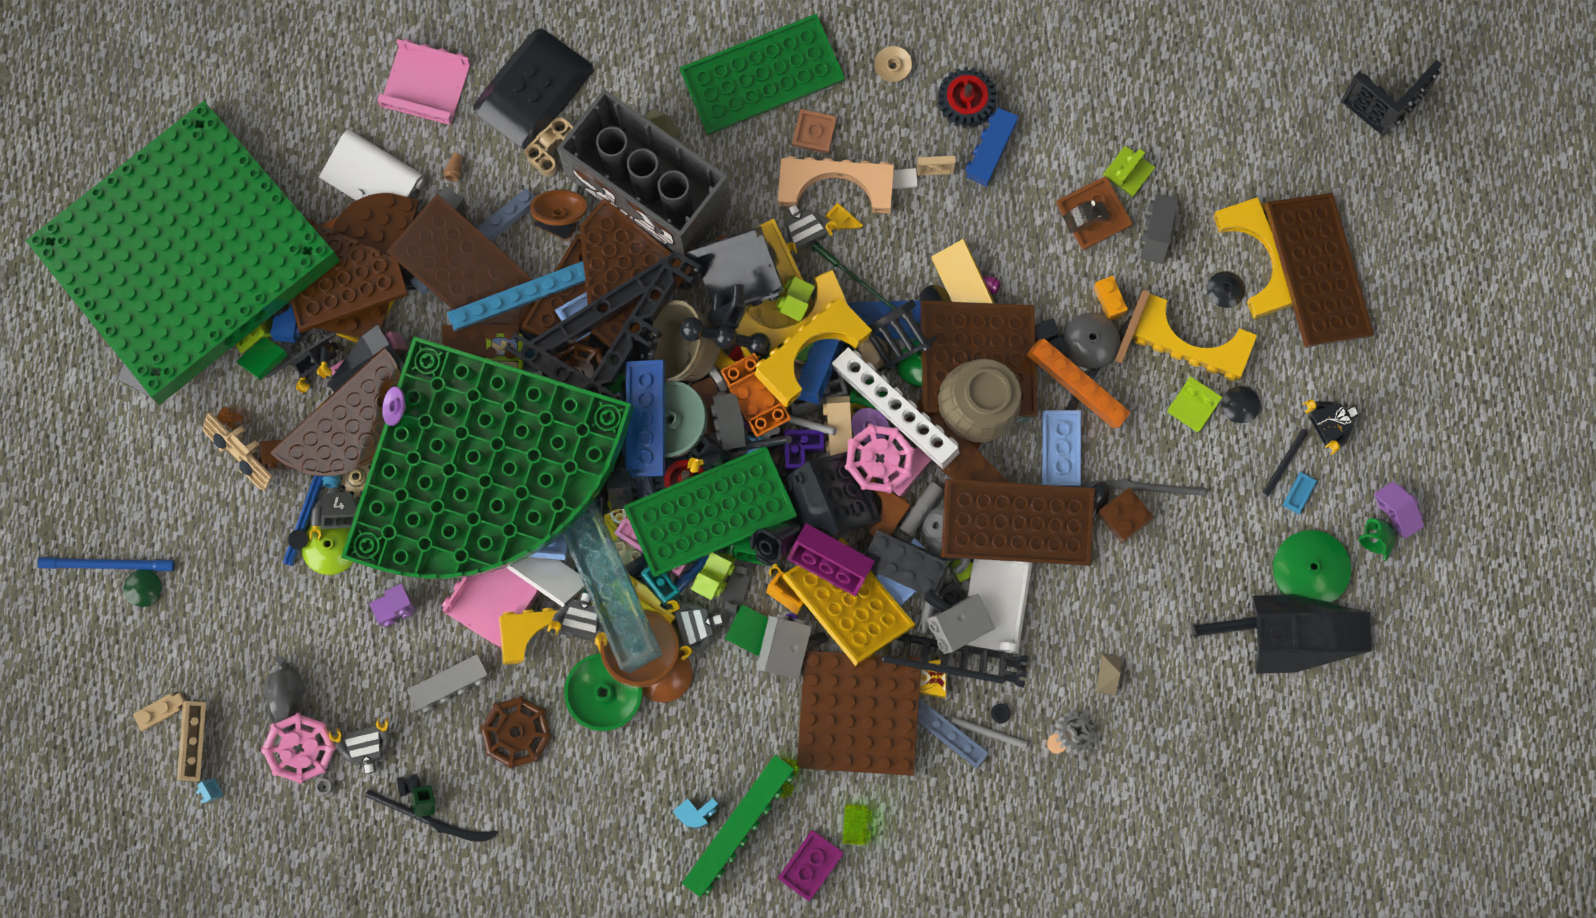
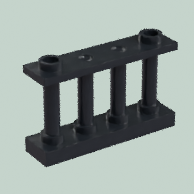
(893, 319)

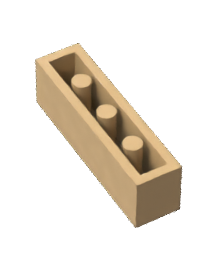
(191, 741)

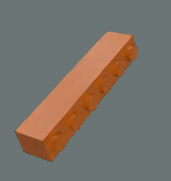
(1078, 383)

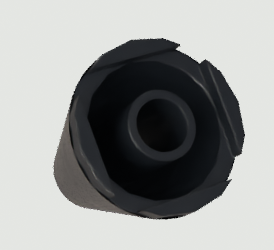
(774, 541)

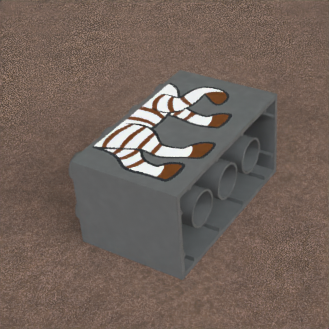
(645, 174)

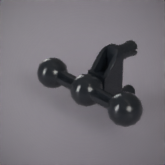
(725, 321)

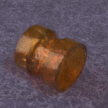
(228, 418)

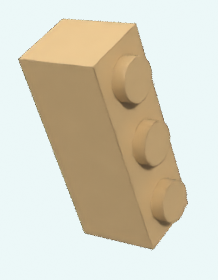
(839, 417)

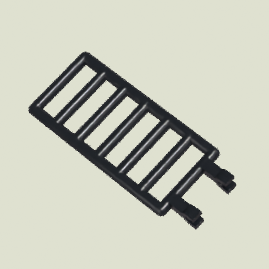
(927, 643)

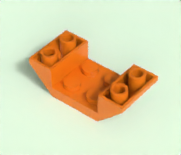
(756, 402)

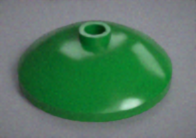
(911, 368)

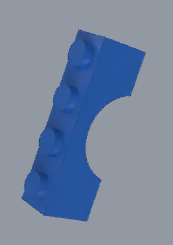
(285, 327)

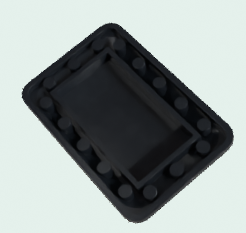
(532, 88)

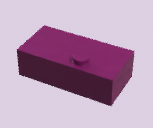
(830, 559)

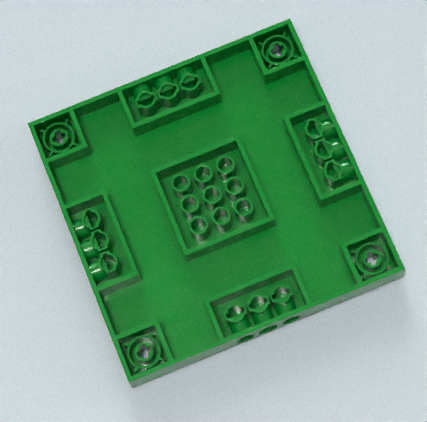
(182, 252)

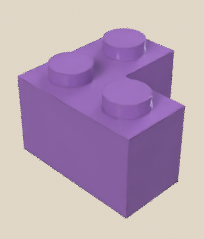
(1401, 509)
(392, 606)

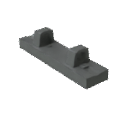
(735, 591)

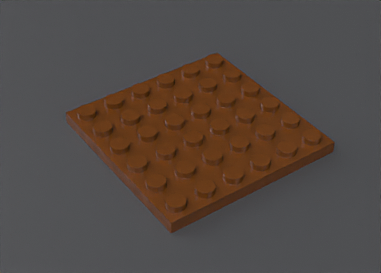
(977, 332)
(858, 715)

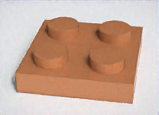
(814, 131)

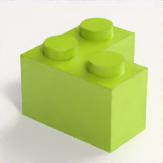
(795, 298)
(711, 579)

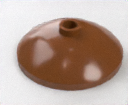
(558, 207)
(674, 684)

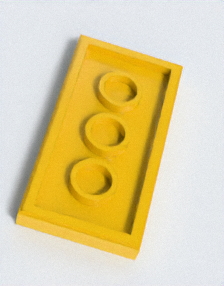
(961, 274)

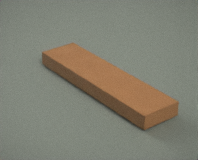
(1132, 326)

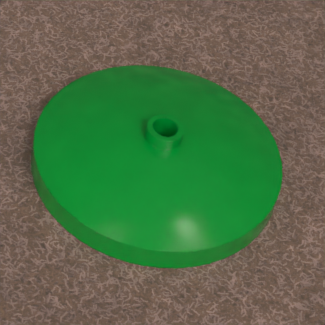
(1293, 569)
(585, 701)

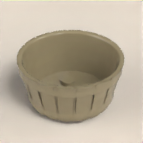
(690, 359)
(980, 400)

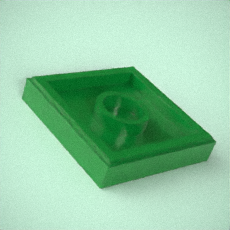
(261, 358)
(747, 630)

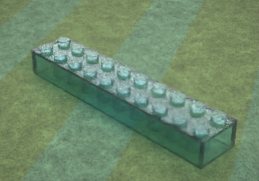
(611, 591)

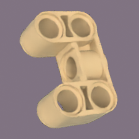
(546, 144)

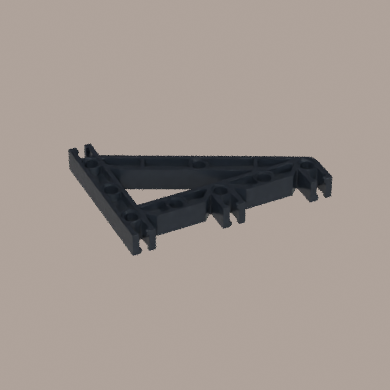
(640, 289)

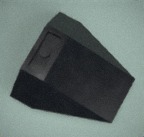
(365, 348)

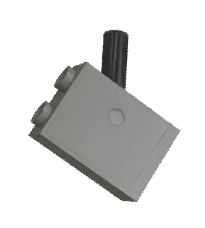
(958, 623)
(786, 646)

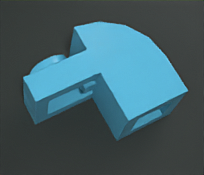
(695, 818)

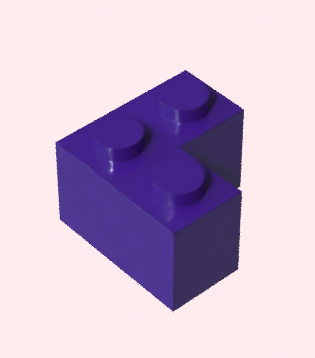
(802, 442)

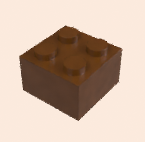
(1125, 515)

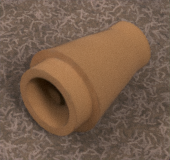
(454, 168)

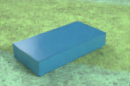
(1299, 493)

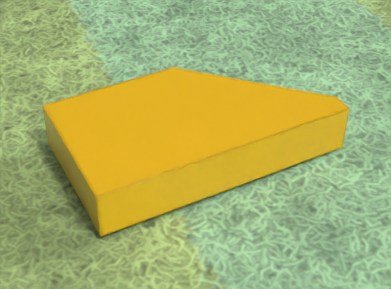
(843, 218)

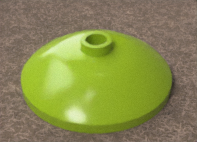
(323, 559)

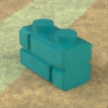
(661, 586)

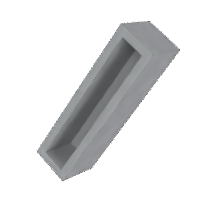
(448, 683)

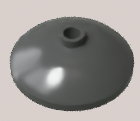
(1088, 352)

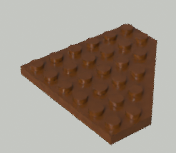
(612, 254)
(353, 285)

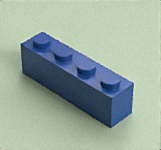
(992, 146)
(818, 369)

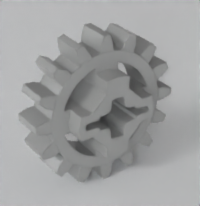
(1075, 733)

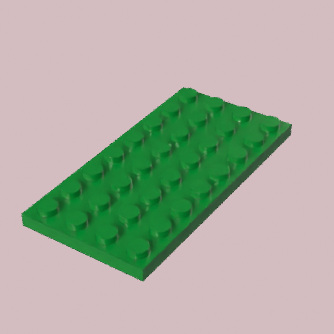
(761, 74)
(709, 511)

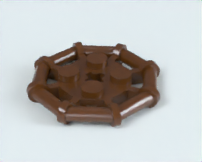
(580, 363)
(516, 743)

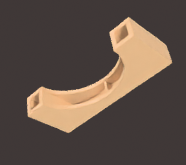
(799, 174)

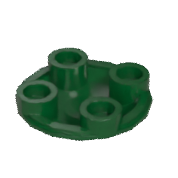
(142, 588)

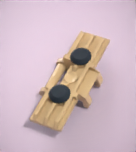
(243, 453)

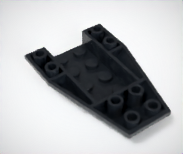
(1306, 633)

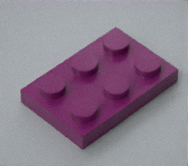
(810, 865)

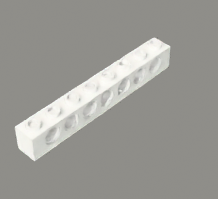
(941, 455)

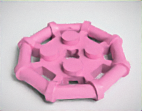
(881, 447)
(294, 738)

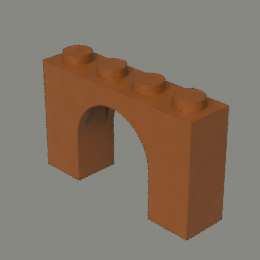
(893, 510)

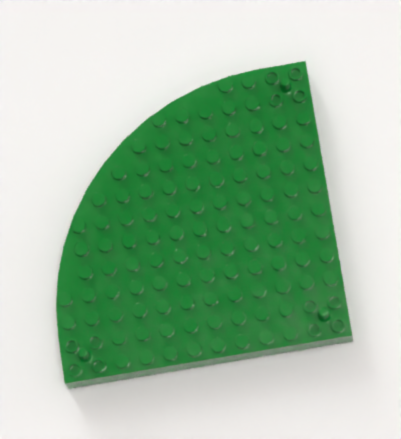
(481, 466)

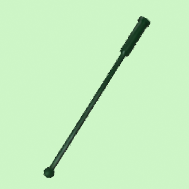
(834, 261)

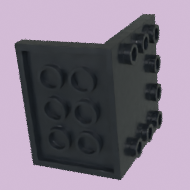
(1377, 107)
(829, 497)

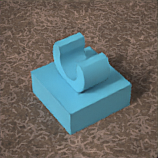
(210, 790)

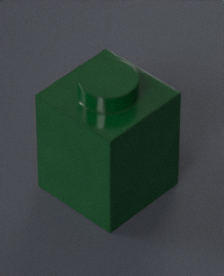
(423, 801)

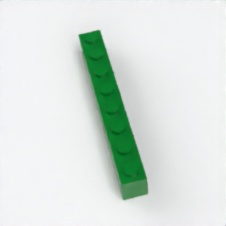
(738, 826)

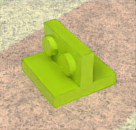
(1129, 170)

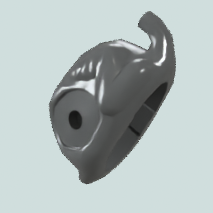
(932, 533)
(284, 693)

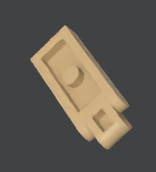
(159, 710)

